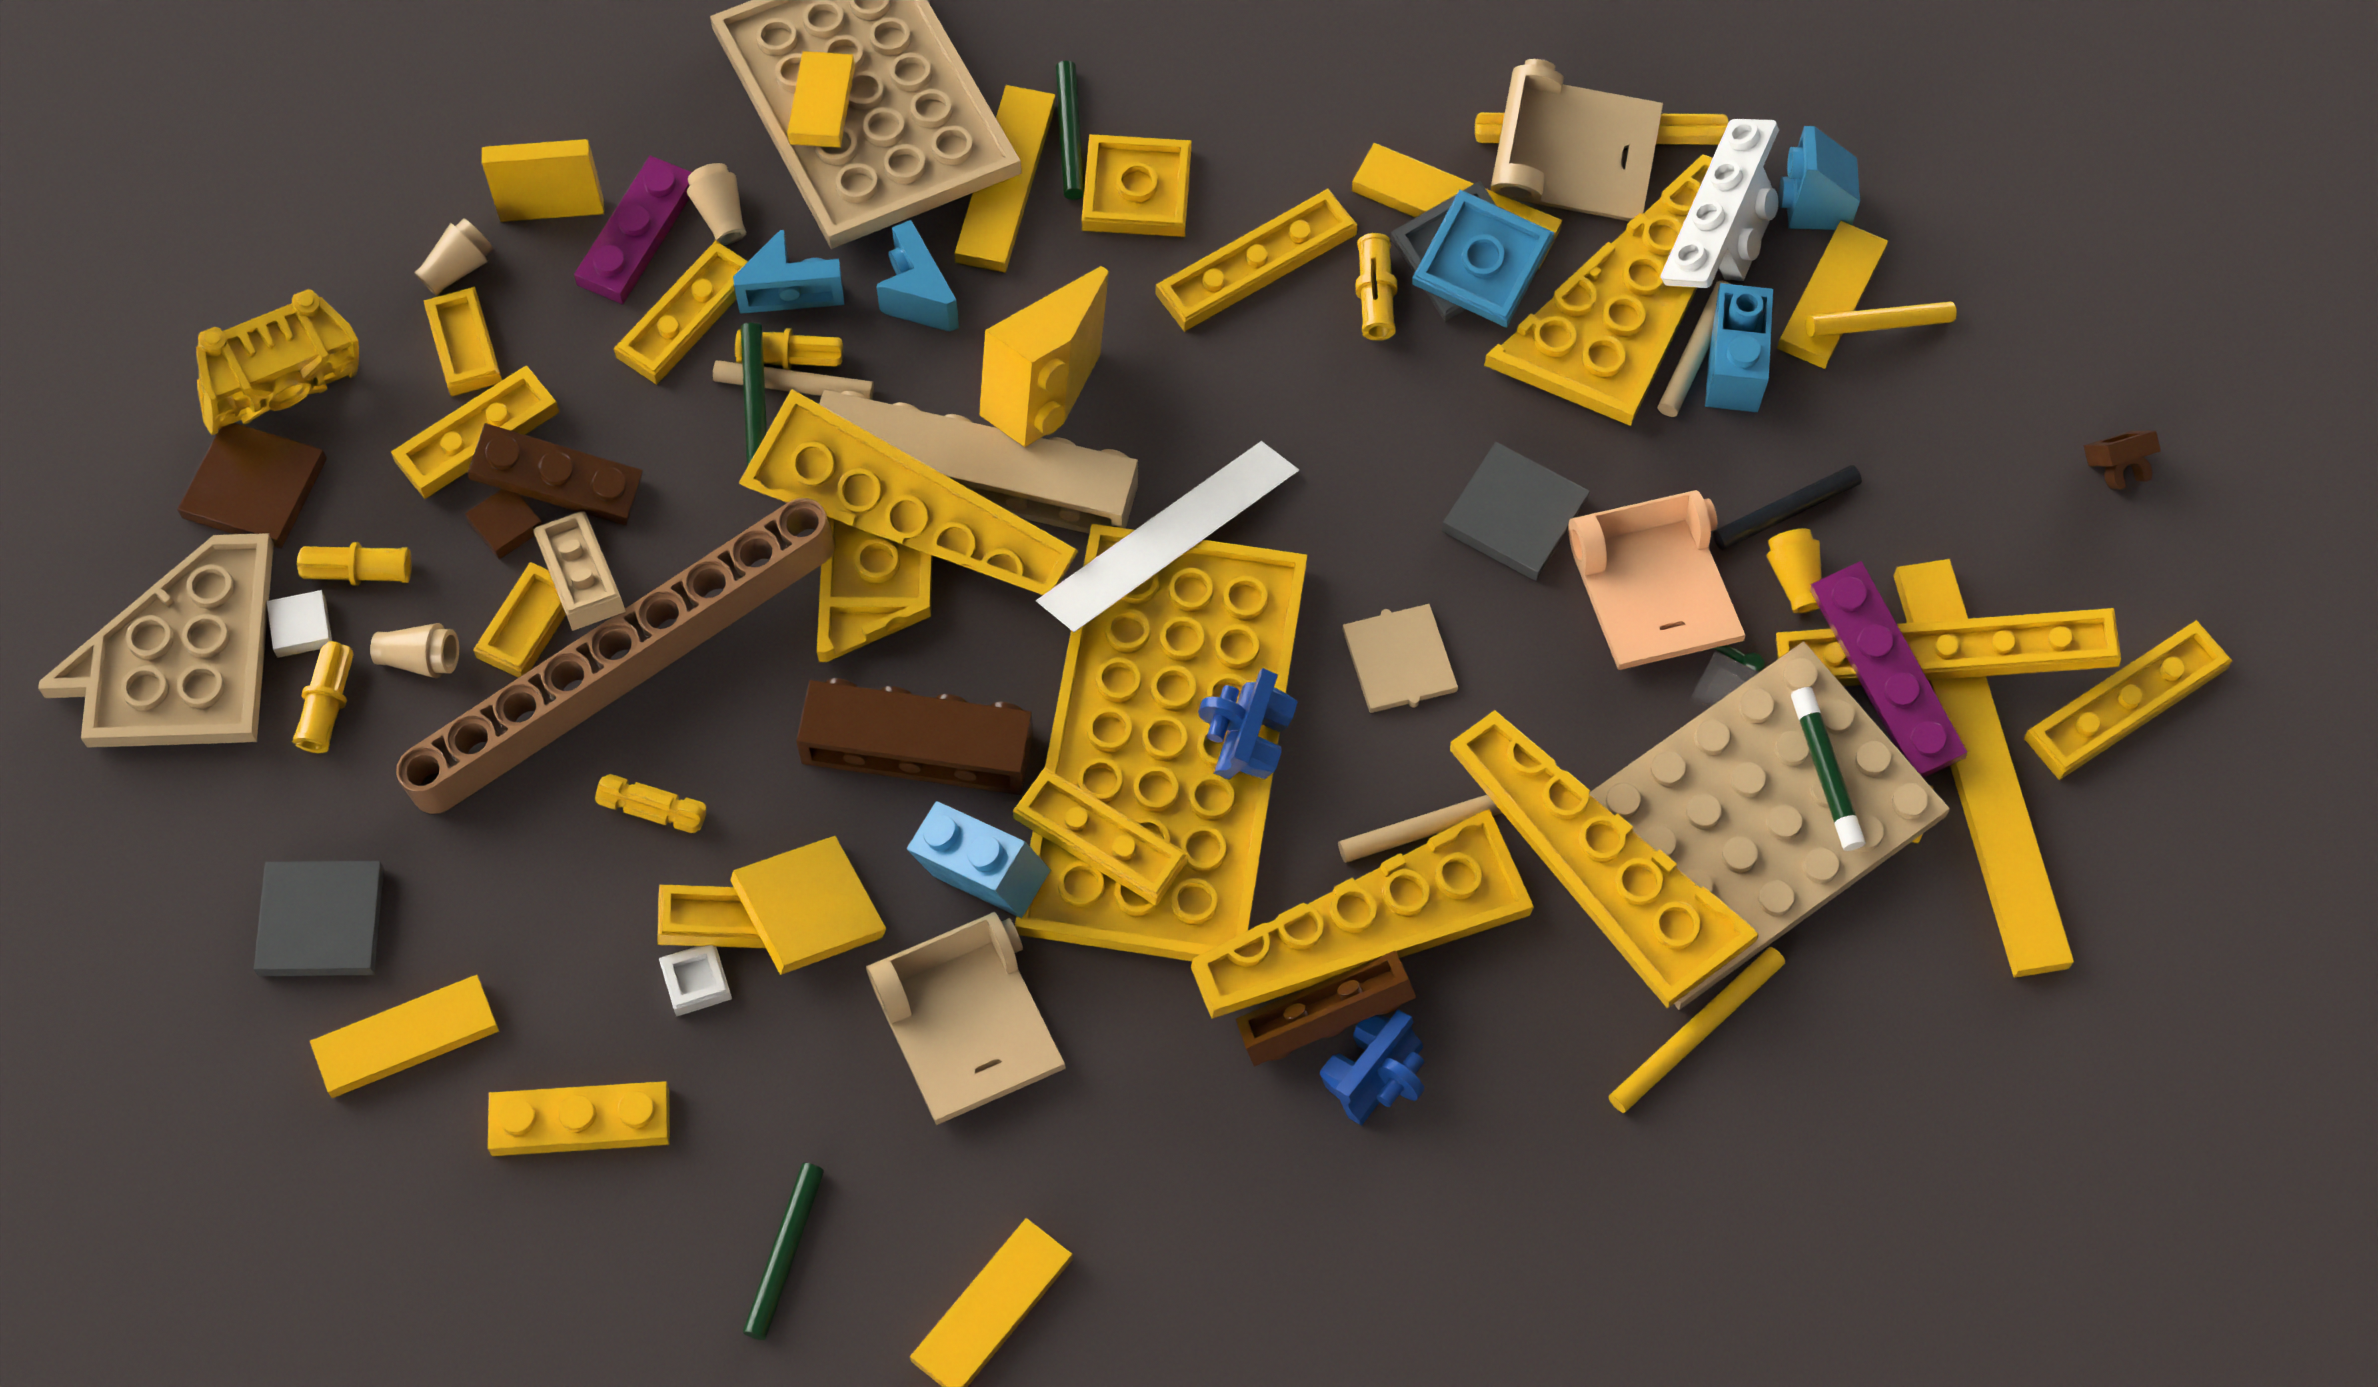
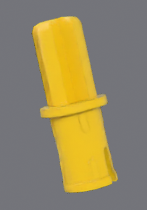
(789, 349)
(355, 563)
(323, 698)

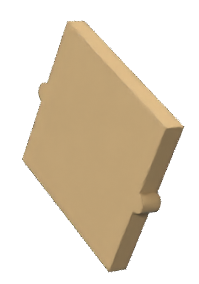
(1399, 658)

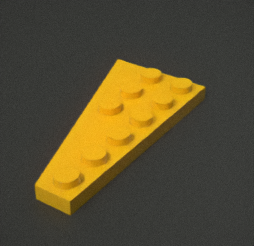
(1610, 318)

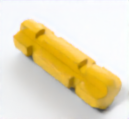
(650, 803)

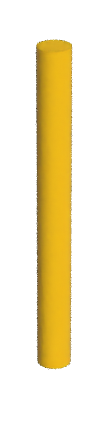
(1696, 1030)

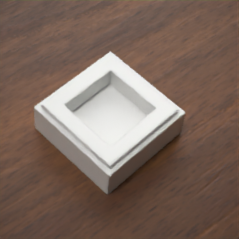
(299, 623)
(695, 979)

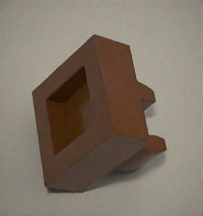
(2121, 451)

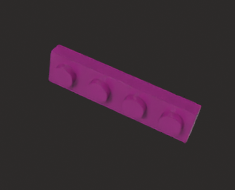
(1888, 670)

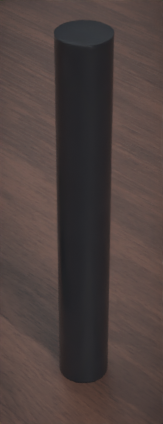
(1787, 507)

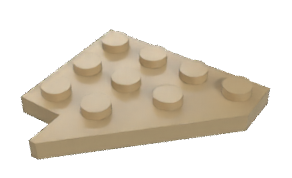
(181, 656)

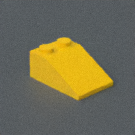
(1043, 359)

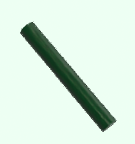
(1069, 130)
(753, 387)
(783, 1251)

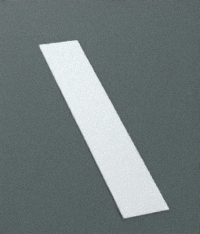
(1166, 536)

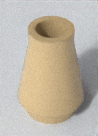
(717, 200)
(454, 256)
(419, 649)

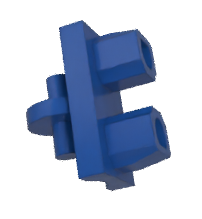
(1257, 706)
(1381, 1071)

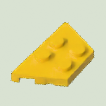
(869, 590)

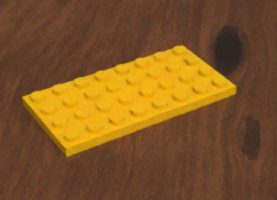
(1136, 742)

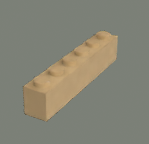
(1040, 482)

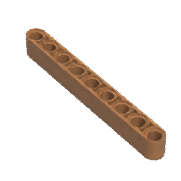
(610, 679)

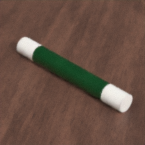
(1828, 769)

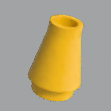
(1797, 566)

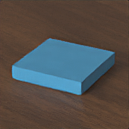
(1483, 258)

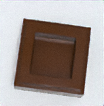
(503, 522)

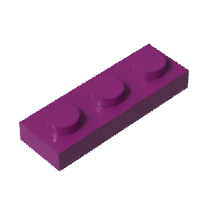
(634, 230)

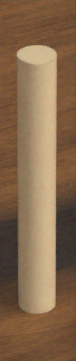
(1690, 359)
(799, 381)
(1413, 829)

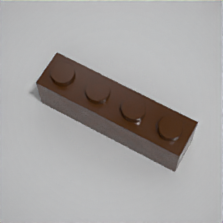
(915, 736)

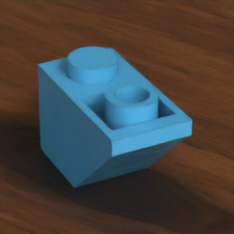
(1819, 183)
(1739, 348)

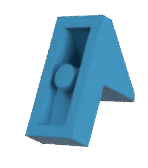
(775, 284)
(919, 288)

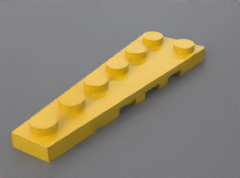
(898, 497)
(1632, 892)
(1408, 904)

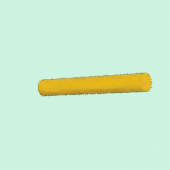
(1880, 319)

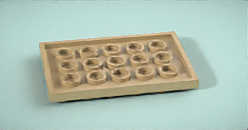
(913, 113)
(1746, 809)

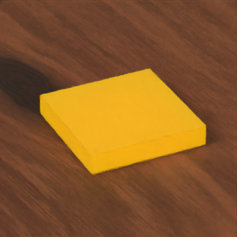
(543, 180)
(1136, 185)
(807, 904)

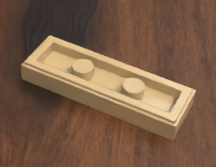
(579, 570)

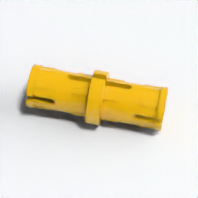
(1376, 313)

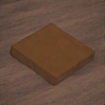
(252, 483)

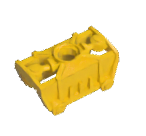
(273, 360)

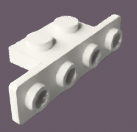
(1728, 211)

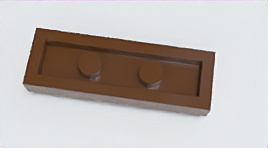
(555, 474)
(1325, 1008)

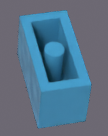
(979, 859)

